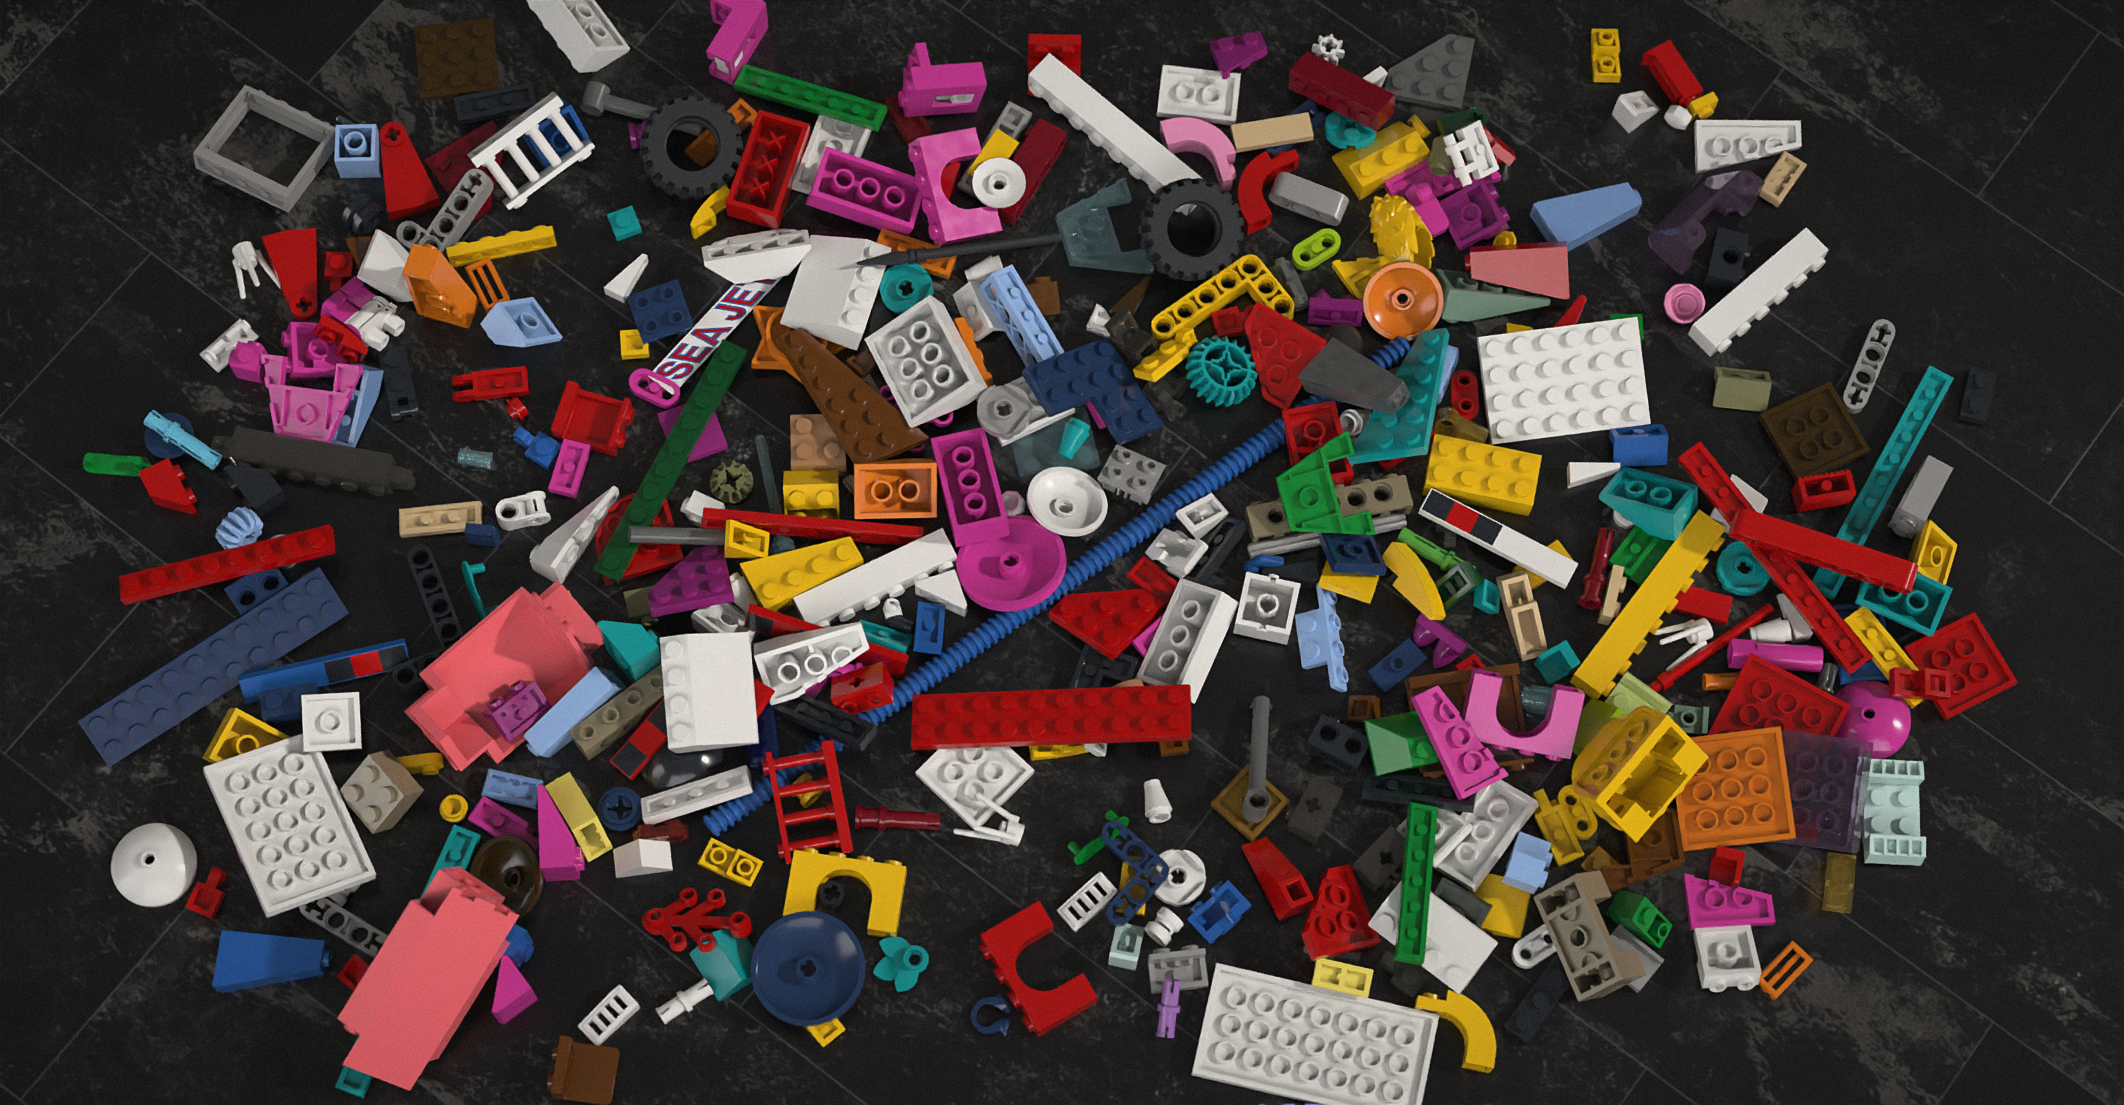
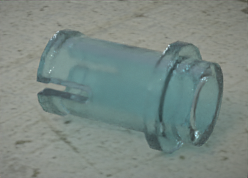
(475, 458)

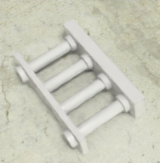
(506, 139)

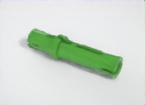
(1429, 550)

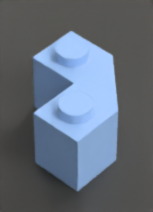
(1527, 863)

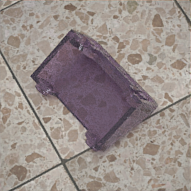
(1681, 232)

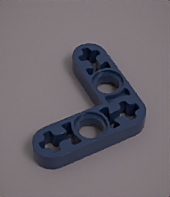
(1140, 866)

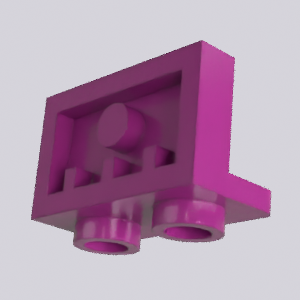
(517, 708)

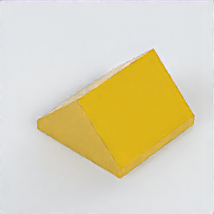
(1933, 552)

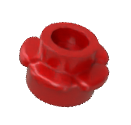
(516, 408)

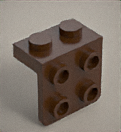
(583, 1072)

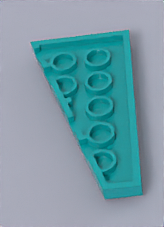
(1410, 428)

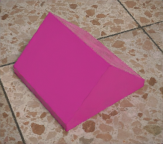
(512, 992)

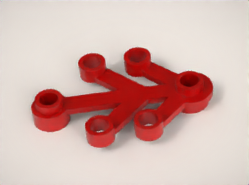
(660, 920)

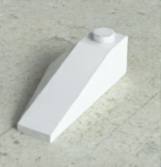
(566, 545)

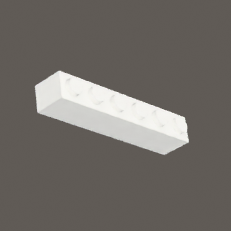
(1758, 292)
(876, 580)

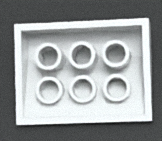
(833, 292)
(926, 362)
(708, 691)

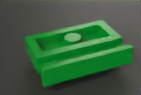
(1639, 554)

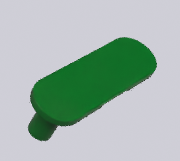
(115, 464)
(1093, 847)

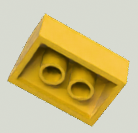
(1390, 154)

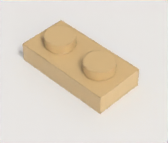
(1615, 585)

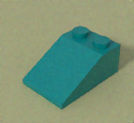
(1652, 501)

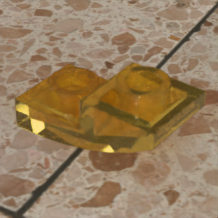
(1839, 882)

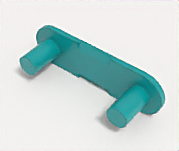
(468, 571)

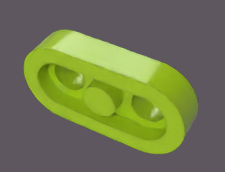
(1314, 250)

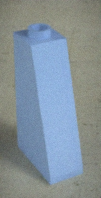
(585, 698)

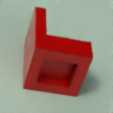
(1726, 865)

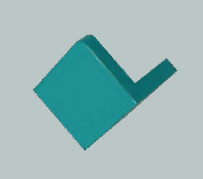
(1557, 663)

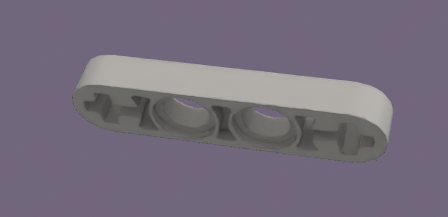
(1870, 367)
(345, 931)

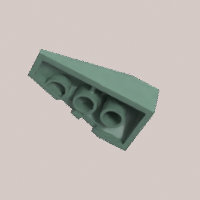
(1475, 299)

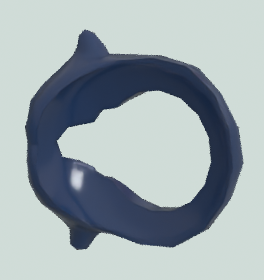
(999, 1026)

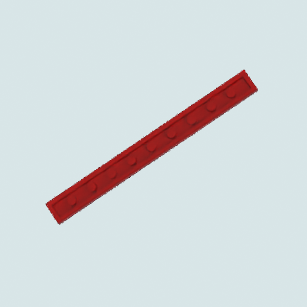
(1781, 568)

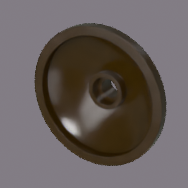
(500, 863)

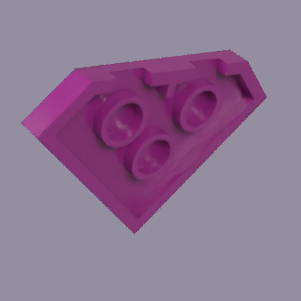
(693, 583)

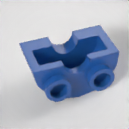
(1219, 912)

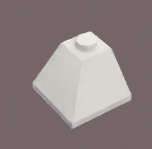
(384, 266)

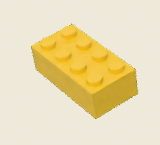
(1482, 474)

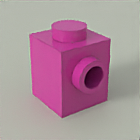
(246, 361)

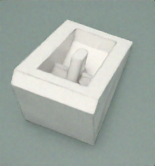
(1634, 109)
(1202, 515)
(943, 590)
(642, 858)

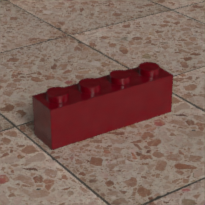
(1341, 91)
(1035, 158)

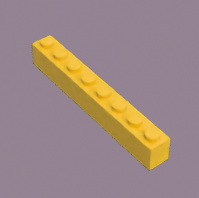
(1647, 606)

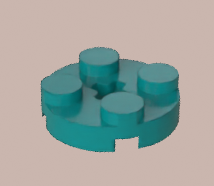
(1340, 135)
(900, 275)
(1732, 579)

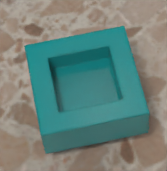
(624, 223)
(1487, 597)

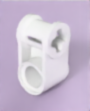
(524, 510)

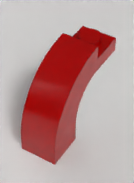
(1253, 180)

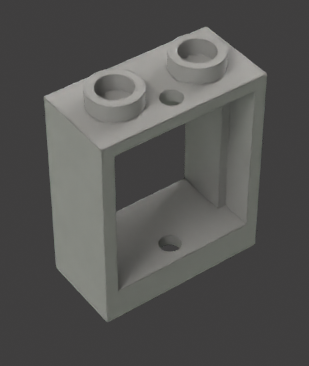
(1920, 497)

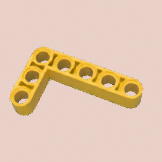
(1222, 296)

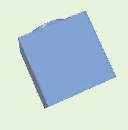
(358, 151)

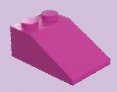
(557, 849)

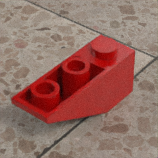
(1279, 878)

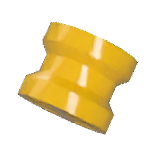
(807, 798)

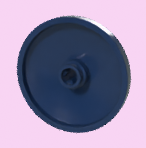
(808, 968)

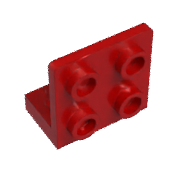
(1063, 47)

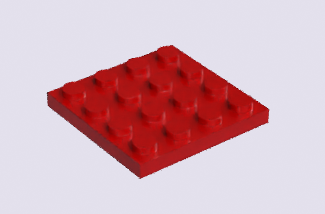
(1774, 698)

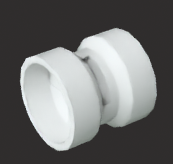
(1163, 926)

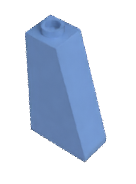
(1585, 214)

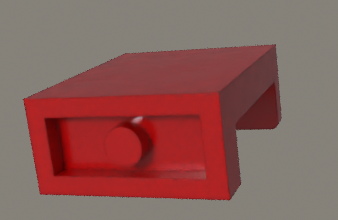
(592, 419)

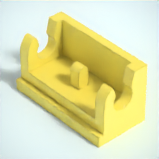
(1342, 977)

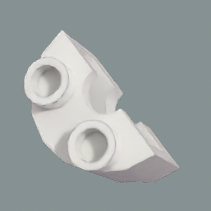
(1176, 552)

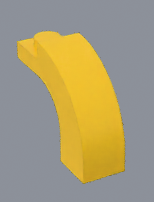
(1471, 1021)

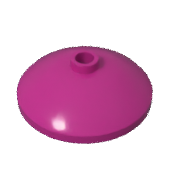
(1890, 722)

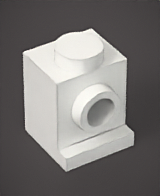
(694, 507)

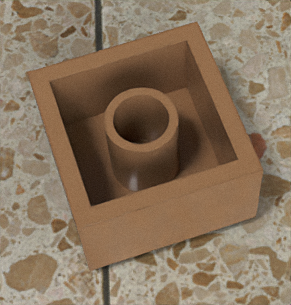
(815, 445)

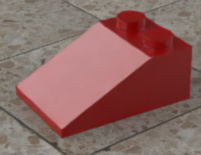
(1311, 428)

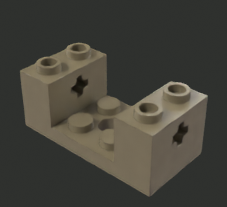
(1595, 965)

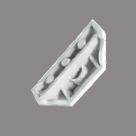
(757, 255)

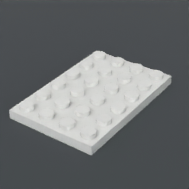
(1563, 380)
(289, 824)

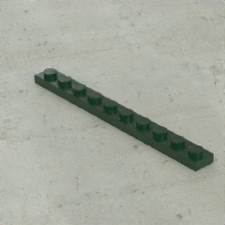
(671, 459)

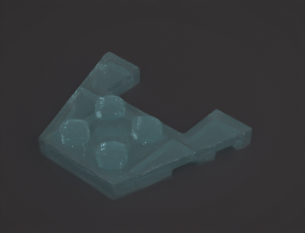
(1091, 236)

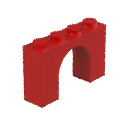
(1041, 1008)

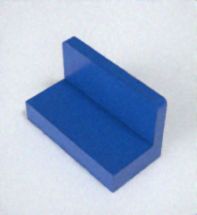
(1639, 445)

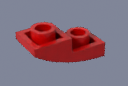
(349, 345)

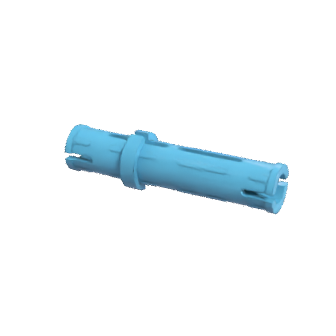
(173, 433)

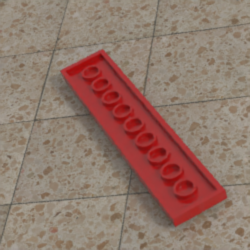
(1051, 717)

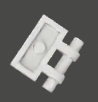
(1476, 150)

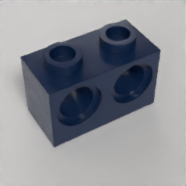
(254, 586)

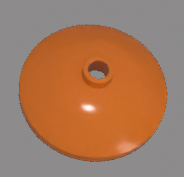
(1406, 318)

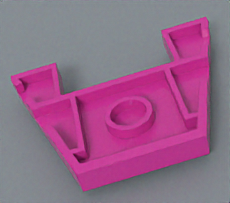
(308, 411)

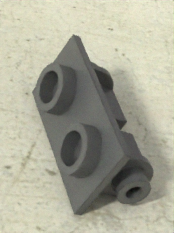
(1289, 280)

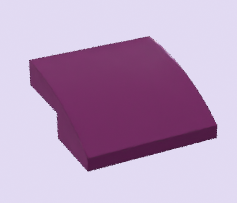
(709, 443)

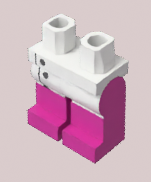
(363, 314)

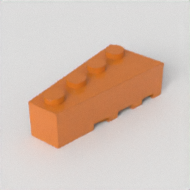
(438, 288)

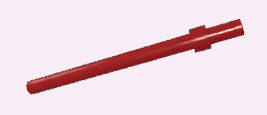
(1665, 680)

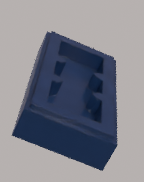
(1396, 666)

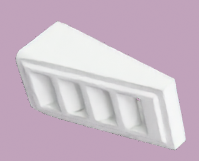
(1099, 879)
(624, 1015)

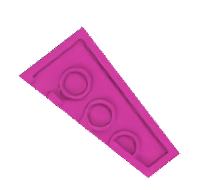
(1458, 749)

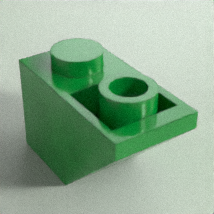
(1639, 918)

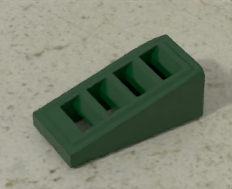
(1465, 576)

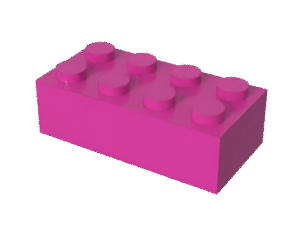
(865, 192)
(970, 487)

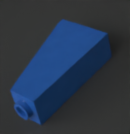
(263, 959)

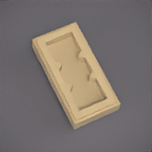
(1781, 178)

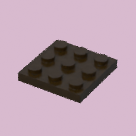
(456, 59)
(1814, 433)

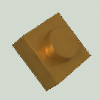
(1597, 860)

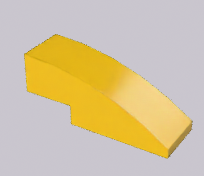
(1414, 580)

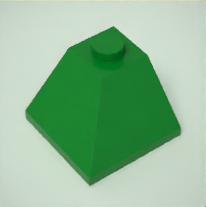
(1399, 743)

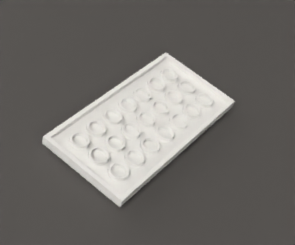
(1312, 1042)

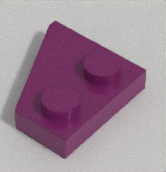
(1237, 51)

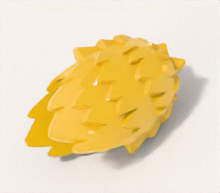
(1400, 231)

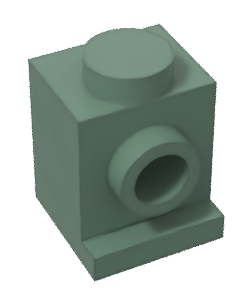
(1699, 719)

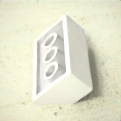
(581, 32)
(1188, 637)
(1453, 943)

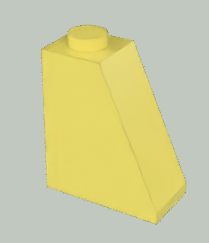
(579, 816)

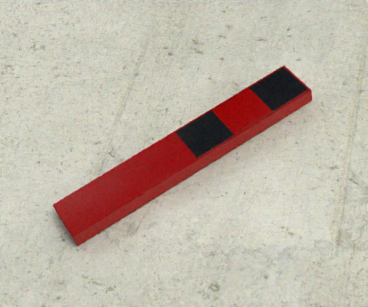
(779, 624)
(642, 743)

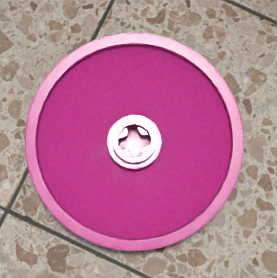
(1013, 569)

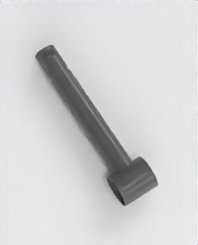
(597, 98)
(676, 535)
(1258, 762)

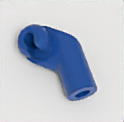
(1262, 561)

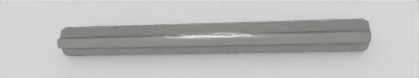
(1311, 539)

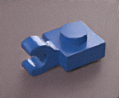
(540, 449)

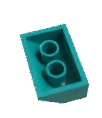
(1916, 610)
(631, 647)

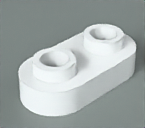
(1535, 945)

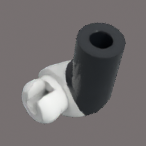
(894, 617)

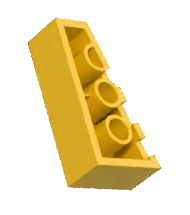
(788, 574)

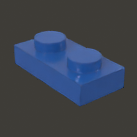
(929, 628)

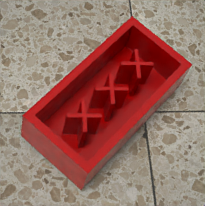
(767, 169)

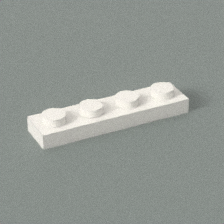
(696, 795)

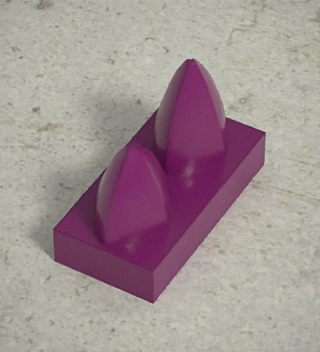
(1329, 311)
(1449, 643)

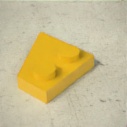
(1358, 273)

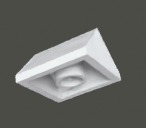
(721, 619)

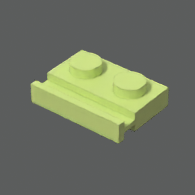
(1634, 693)

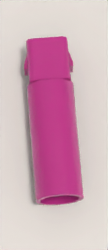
(1786, 656)

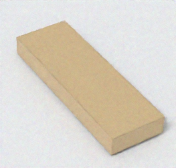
(1272, 132)
(439, 518)

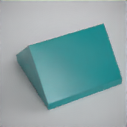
(727, 965)

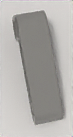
(451, 213)

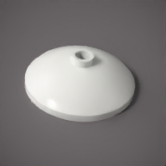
(1067, 501)
(163, 879)

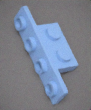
(1320, 639)

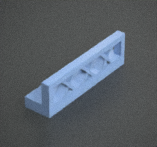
(1023, 314)

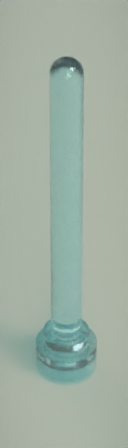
(781, 543)

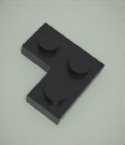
(1095, 666)

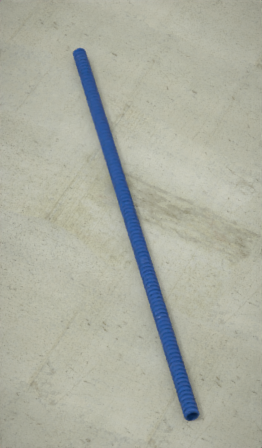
(1074, 574)

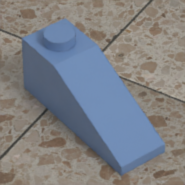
(359, 407)

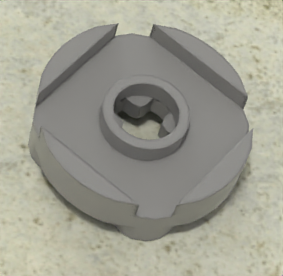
(1019, 410)

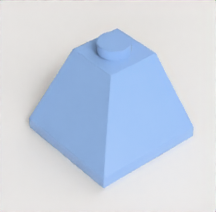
(519, 324)

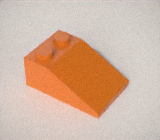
(895, 489)

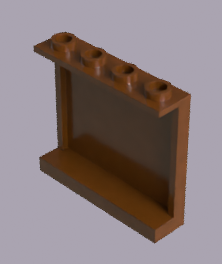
(1508, 710)

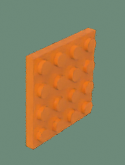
(1737, 792)

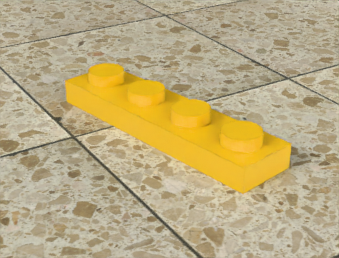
(507, 245)
(1880, 645)

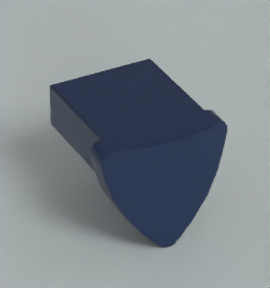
(483, 534)

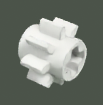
(1331, 44)

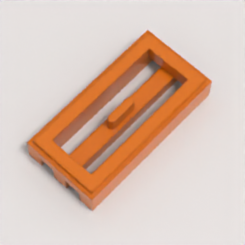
(478, 265)
(1767, 987)

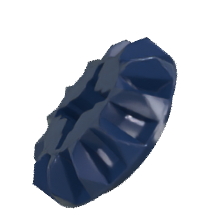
(611, 800)

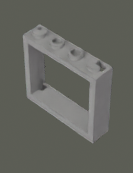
(248, 180)

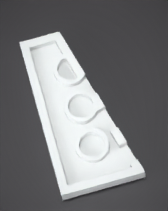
(1737, 141)

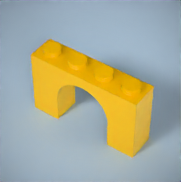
(884, 881)

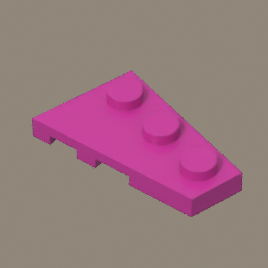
(1722, 905)

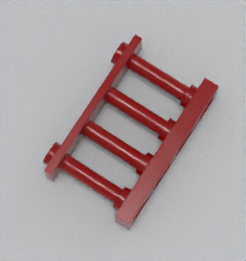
(834, 810)

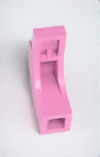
(1203, 138)

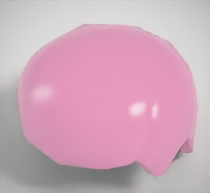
(1684, 303)

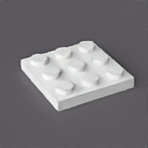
(963, 772)

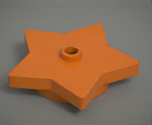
(768, 352)

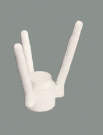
(246, 258)
(1694, 631)
(1008, 832)

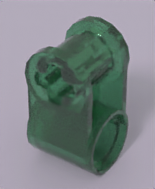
(1451, 122)

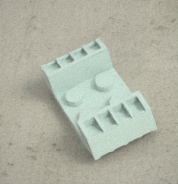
(1893, 813)

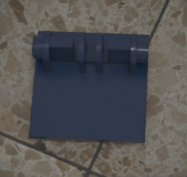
(660, 312)

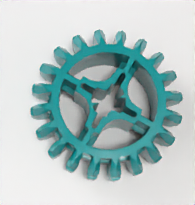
(1212, 376)

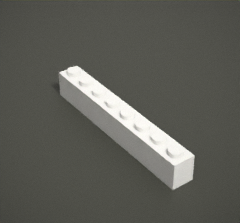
(1107, 126)

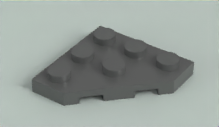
(1434, 74)

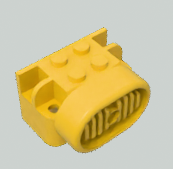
(1635, 769)

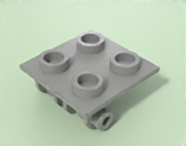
(1131, 474)

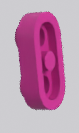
(653, 392)

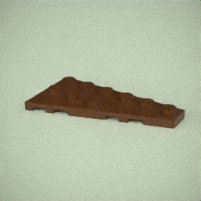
(855, 412)

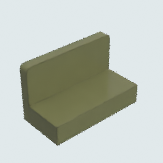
(1741, 389)

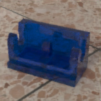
(767, 739)

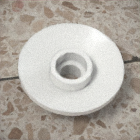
(1001, 172)

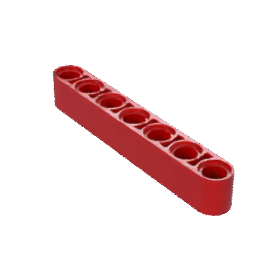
(1823, 550)

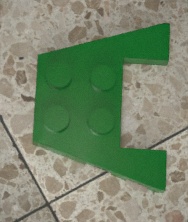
(1310, 495)

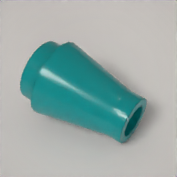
(1073, 437)

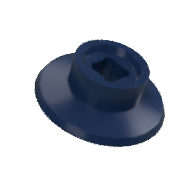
(161, 448)

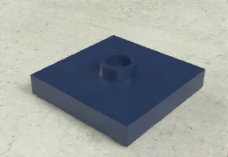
(1352, 554)

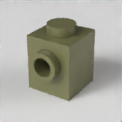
(639, 608)

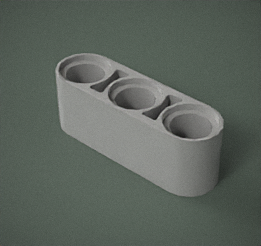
(1308, 198)

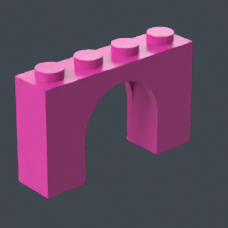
(946, 221)
(1551, 737)

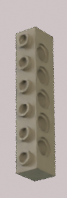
(1390, 485)
(619, 714)

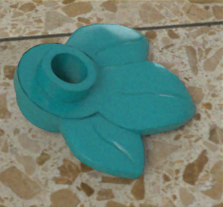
(897, 965)

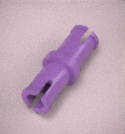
(1168, 1008)

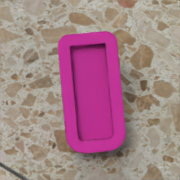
(1428, 208)

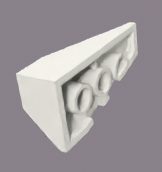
(804, 658)

